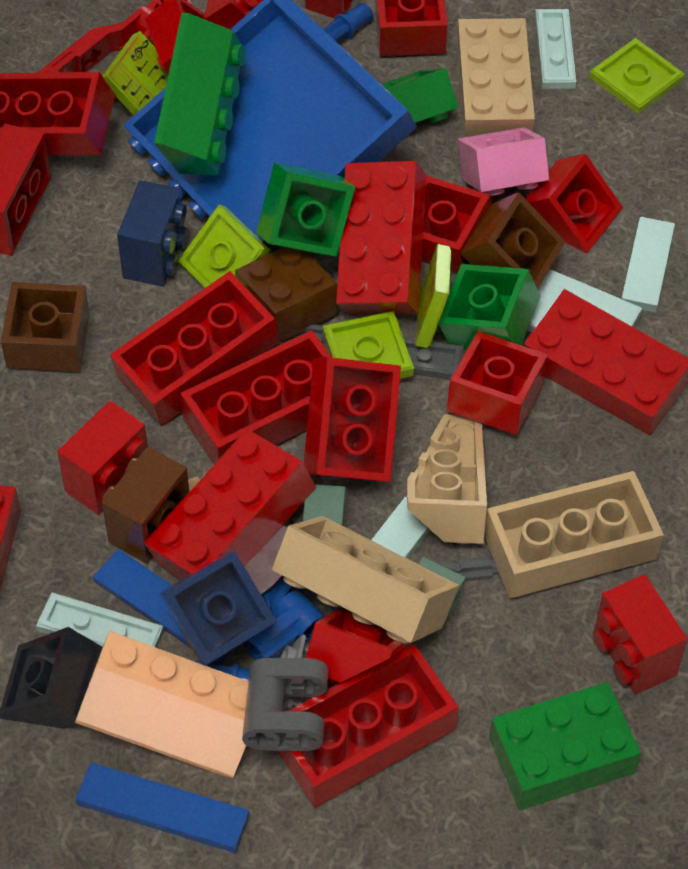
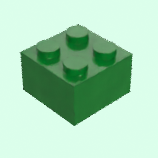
(305, 209)
(489, 301)

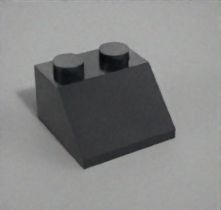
(50, 679)

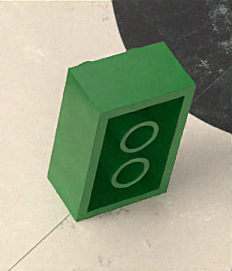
(564, 745)

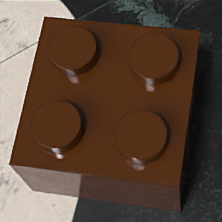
(514, 237)
(291, 289)
(45, 327)
(143, 501)

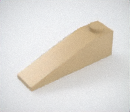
(450, 482)

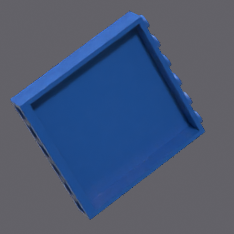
(295, 106)

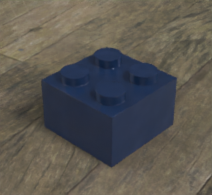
(152, 233)
(218, 607)

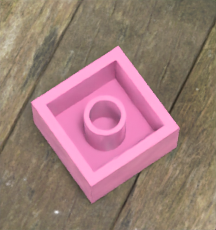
(503, 160)

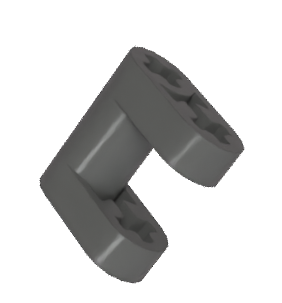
(265, 721)

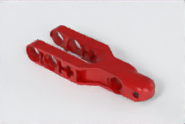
(100, 42)

